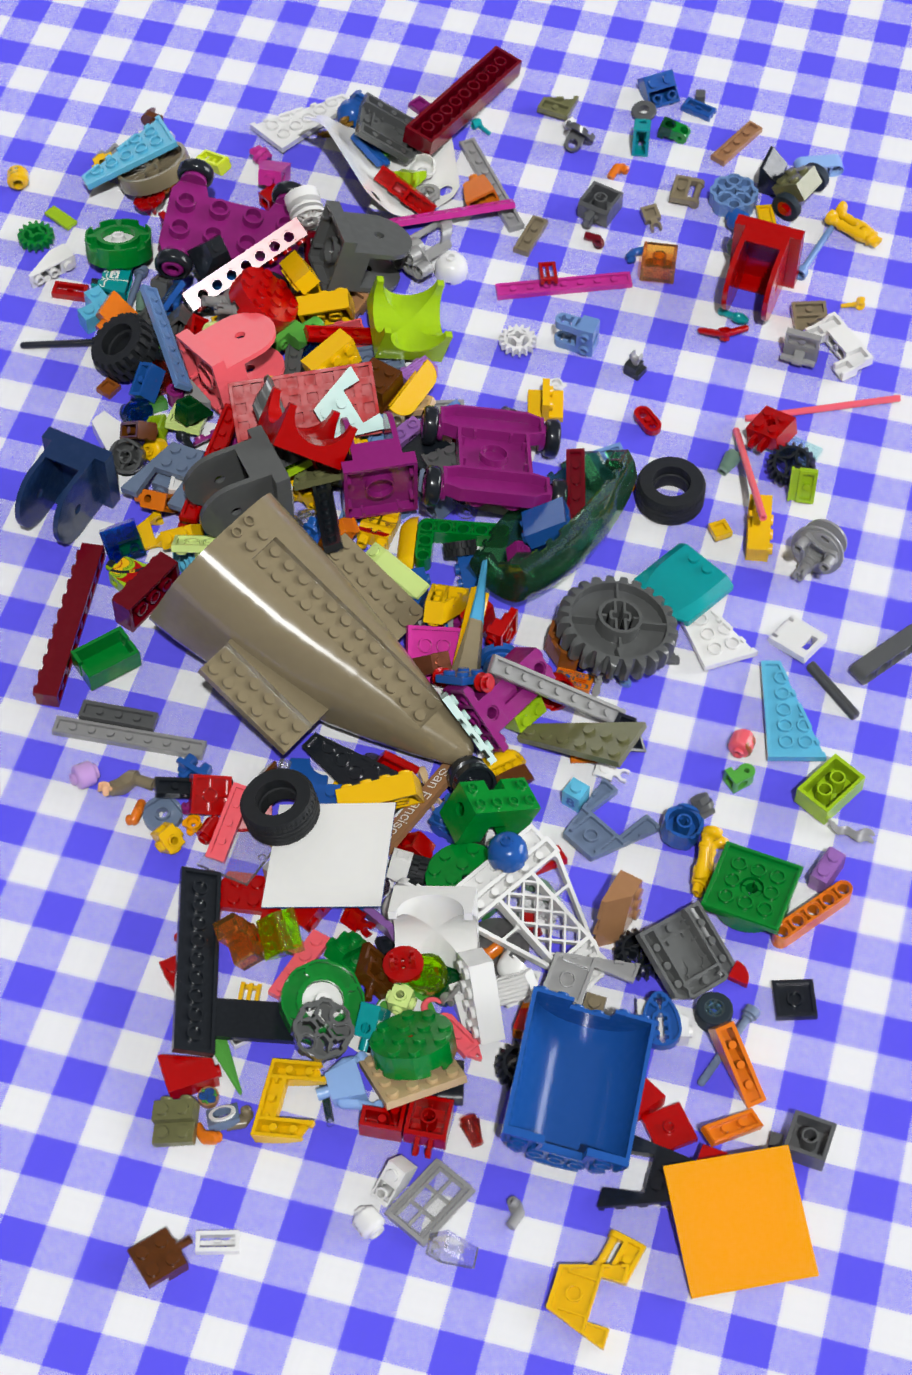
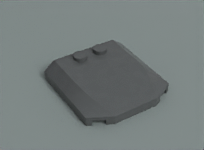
(384, 127)
(687, 953)

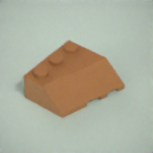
(618, 908)

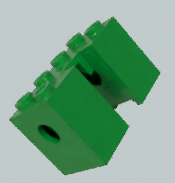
(476, 808)

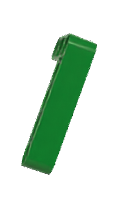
(446, 531)

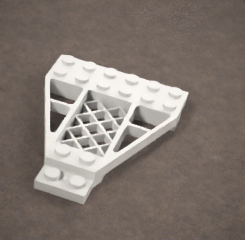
(495, 886)

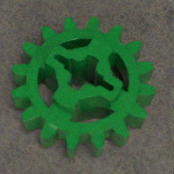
(34, 236)

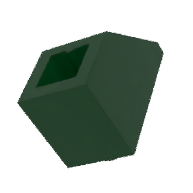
(190, 410)

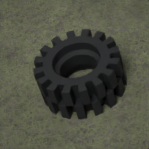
(460, 548)
(418, 869)

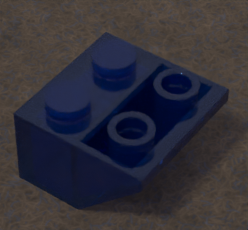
(123, 540)

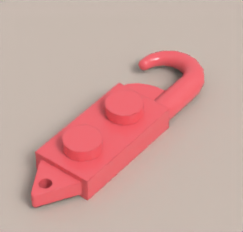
(466, 1044)

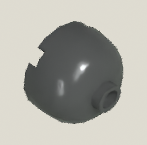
(128, 456)

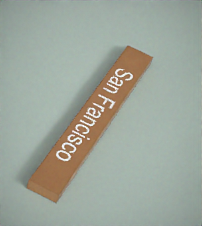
(412, 814)

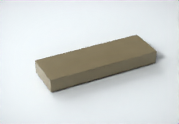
(530, 236)

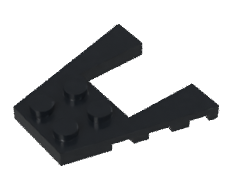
(656, 1188)

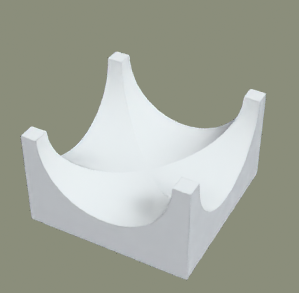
(436, 919)

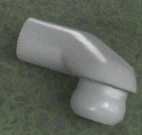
(517, 1212)

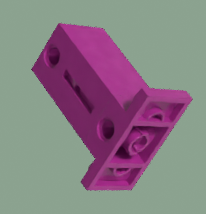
(497, 708)

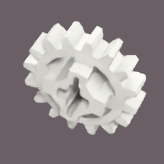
(517, 340)

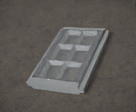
(429, 1202)

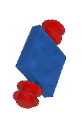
(482, 681)

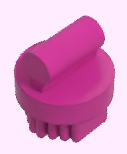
(260, 153)

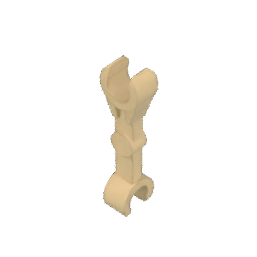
(423, 776)

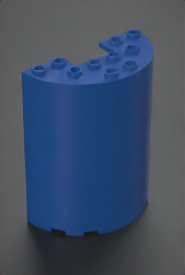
(577, 1084)

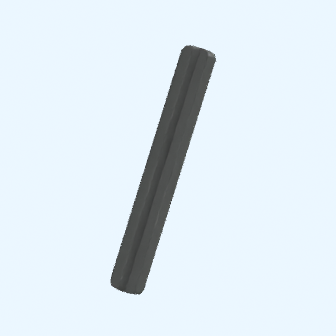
(830, 687)

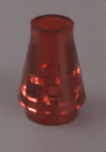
(472, 1129)

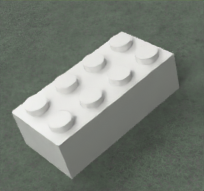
(481, 996)

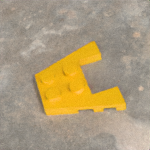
(575, 1294)

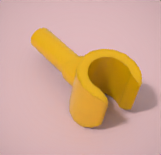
(859, 304)

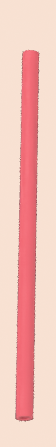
(835, 406)
(749, 473)

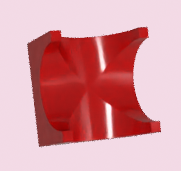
(311, 442)

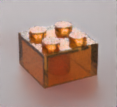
(658, 262)

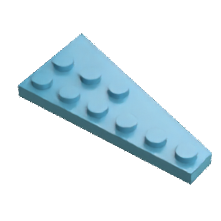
(134, 152)
(786, 723)

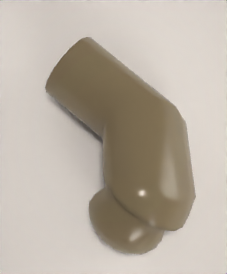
(245, 1117)

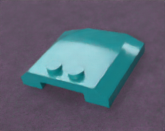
(686, 582)

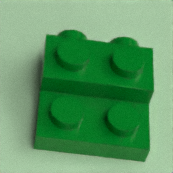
(345, 949)

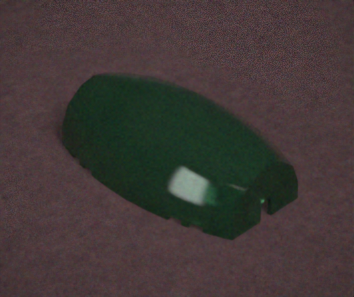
(531, 573)

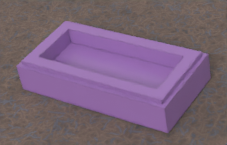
(381, 922)

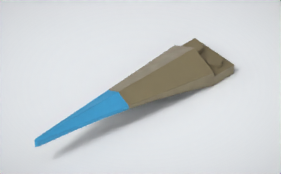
(471, 646)

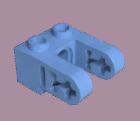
(582, 333)

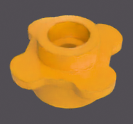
(189, 821)

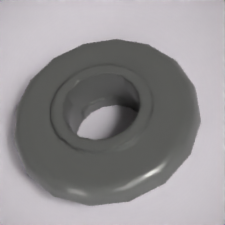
(644, 105)

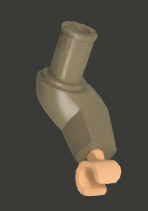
(125, 783)

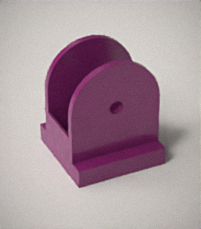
(379, 475)

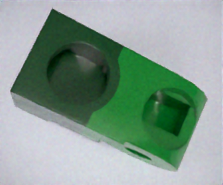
(673, 130)

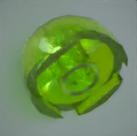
(432, 977)

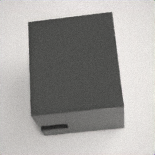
(700, 95)
(775, 1139)

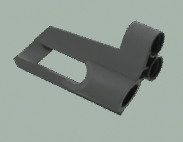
(286, 457)

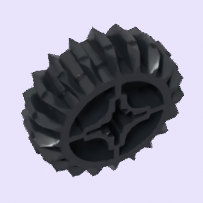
(792, 453)
(626, 952)
(504, 1072)

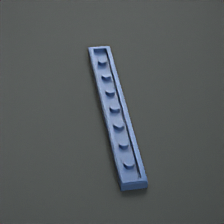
(166, 338)

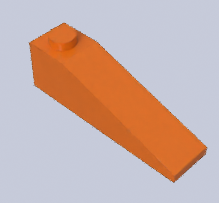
(737, 1062)

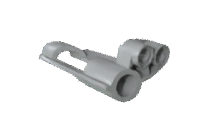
(419, 259)

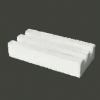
(200, 1250)

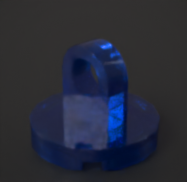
(136, 410)

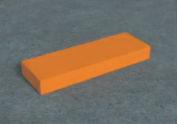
(731, 1127)

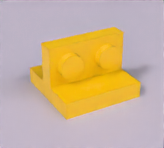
(546, 402)

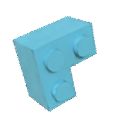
(87, 315)

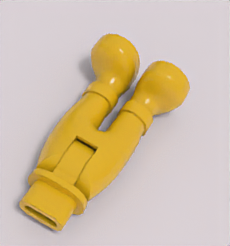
(852, 226)
(703, 869)

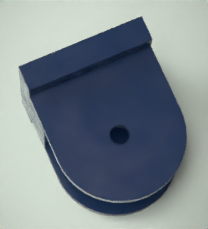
(72, 476)

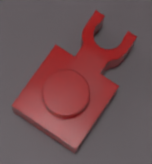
(355, 920)

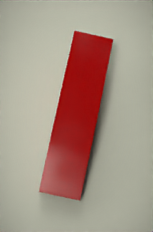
(404, 191)

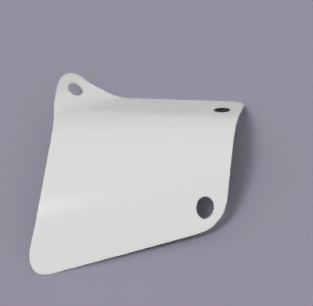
(445, 167)

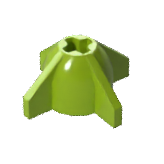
(413, 177)

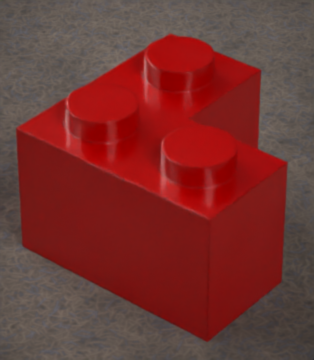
(383, 1123)

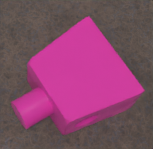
(272, 172)

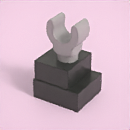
(634, 366)

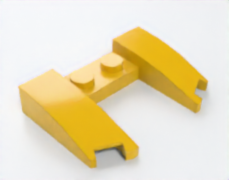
(283, 1073)

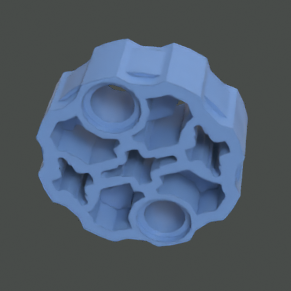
(731, 193)

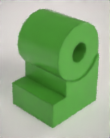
(739, 778)

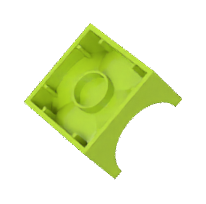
(407, 324)

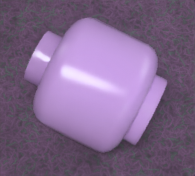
(84, 775)

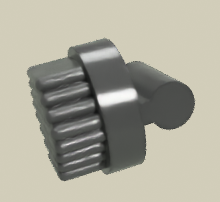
(703, 804)

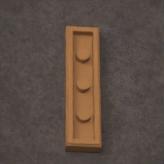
(736, 143)

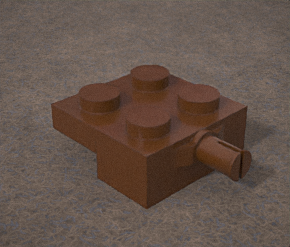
(371, 973)
(159, 1257)

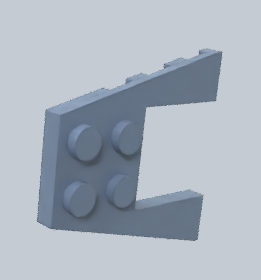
(172, 461)
(596, 838)

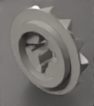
(433, 191)

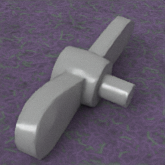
(597, 687)

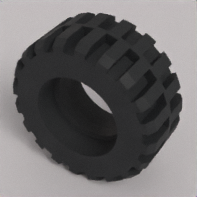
(123, 345)

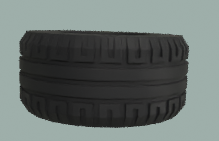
(670, 509)
(289, 825)

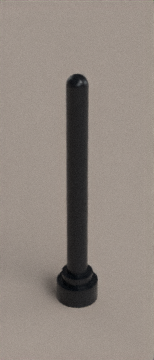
(57, 343)

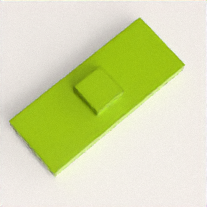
(60, 217)

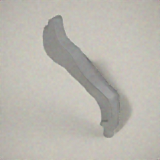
(859, 836)

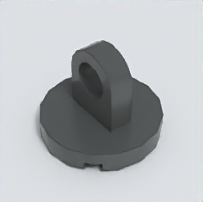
(579, 134)

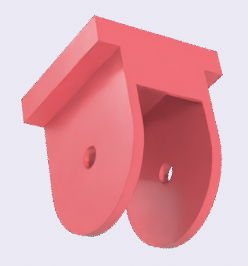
(221, 358)

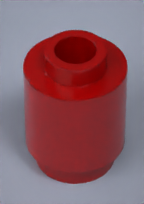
(207, 829)

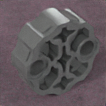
(301, 1032)

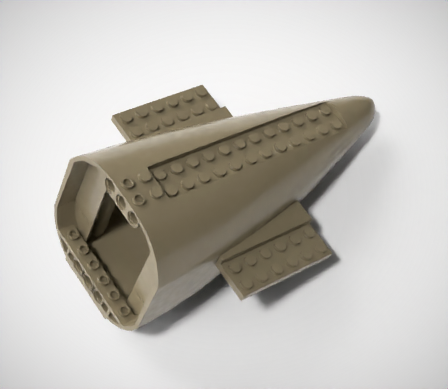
(307, 638)

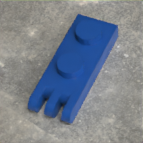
(371, 152)

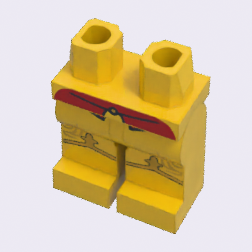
(378, 529)

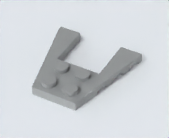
(573, 972)

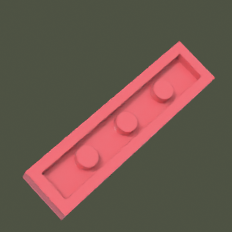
(226, 826)
(315, 946)

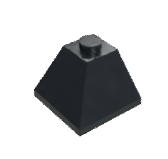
(209, 256)

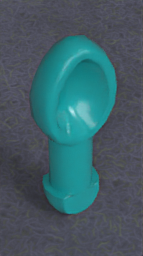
(737, 317)

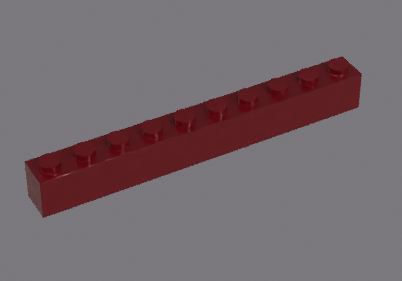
(70, 624)

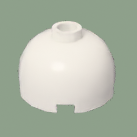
(451, 268)
(509, 965)

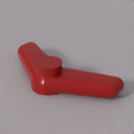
(723, 332)

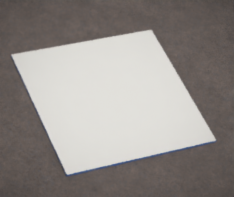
(336, 862)

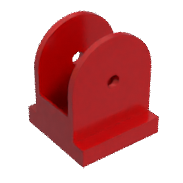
(762, 261)

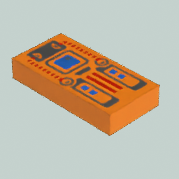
(580, 680)

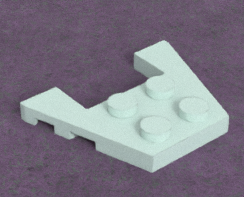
(337, 400)

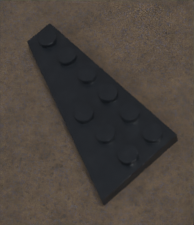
(344, 763)

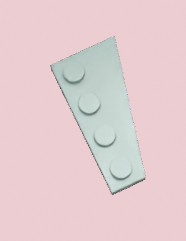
(473, 731)

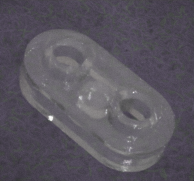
(460, 511)

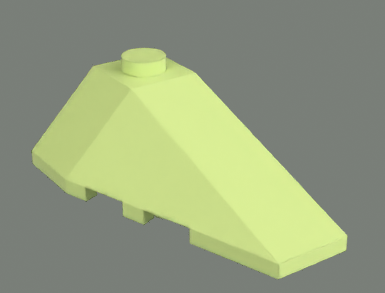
(398, 571)

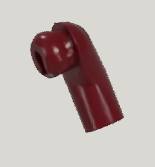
(596, 239)

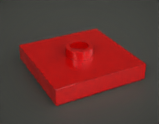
(669, 1127)

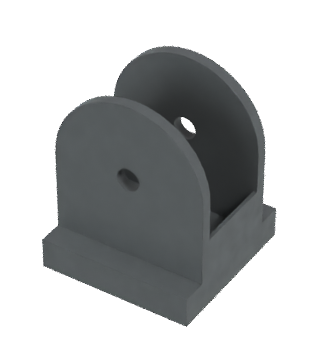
(349, 246)
(247, 474)

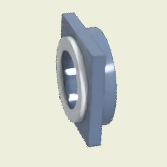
(225, 1122)

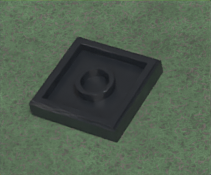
(794, 999)

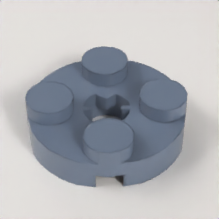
(157, 805)

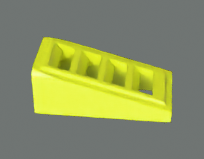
(218, 162)

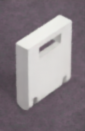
(796, 634)

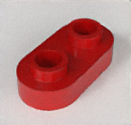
(647, 420)

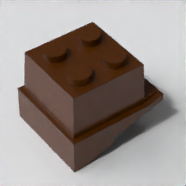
(387, 383)

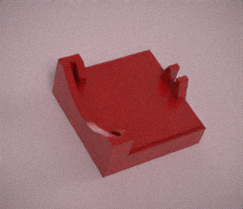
(208, 793)

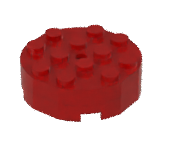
(265, 294)

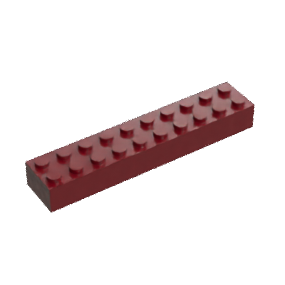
(462, 101)

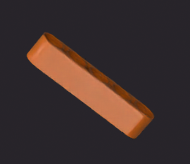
(816, 906)

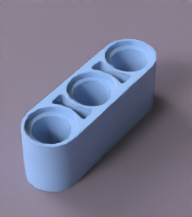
(831, 163)

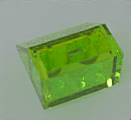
(280, 934)

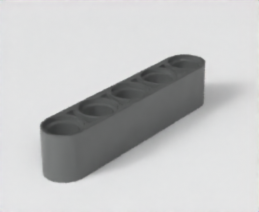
(883, 656)

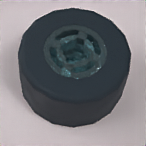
(710, 1018)

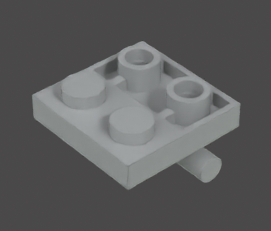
(801, 348)

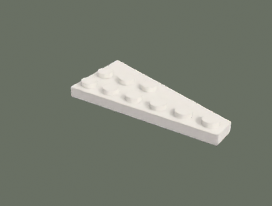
(716, 641)

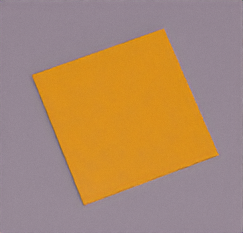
(740, 1221)

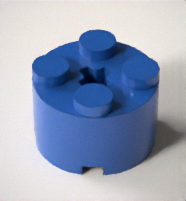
(681, 826)

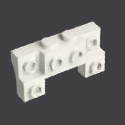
(844, 344)

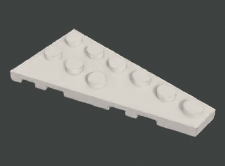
(289, 130)

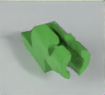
(295, 334)

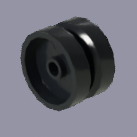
(470, 769)

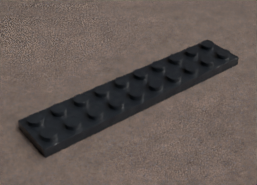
(196, 963)

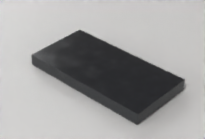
(250, 1021)

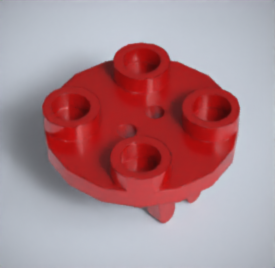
(149, 202)
(394, 965)

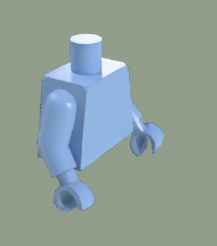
(346, 1085)

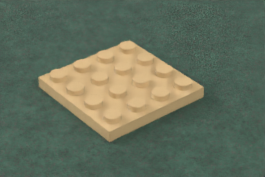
(400, 1092)

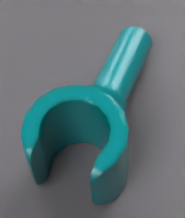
(477, 123)

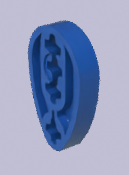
(671, 1019)

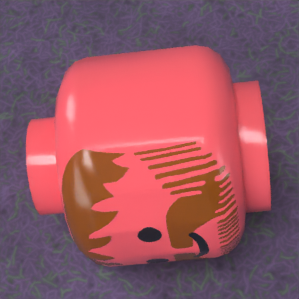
(741, 743)

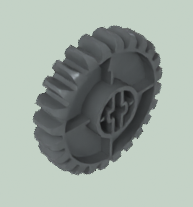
(616, 628)

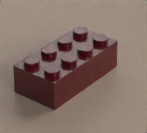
(144, 591)

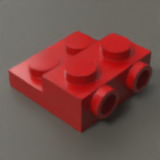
(503, 629)

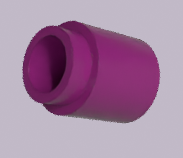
(174, 394)

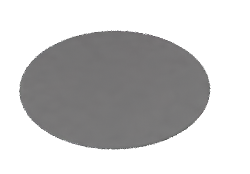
(502, 927)

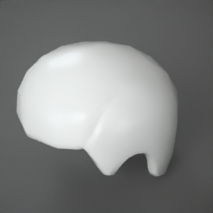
(424, 162)

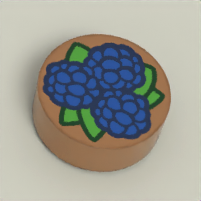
(208, 1097)

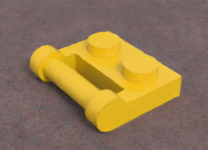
(629, 1252)

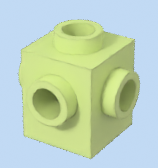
(400, 999)

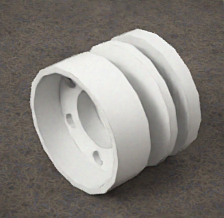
(304, 204)

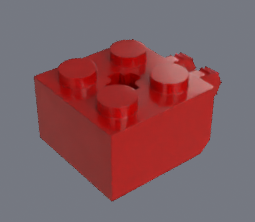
(770, 429)
(432, 1132)

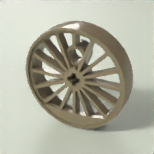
(155, 174)

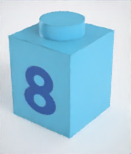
(575, 794)

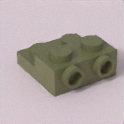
(175, 1121)

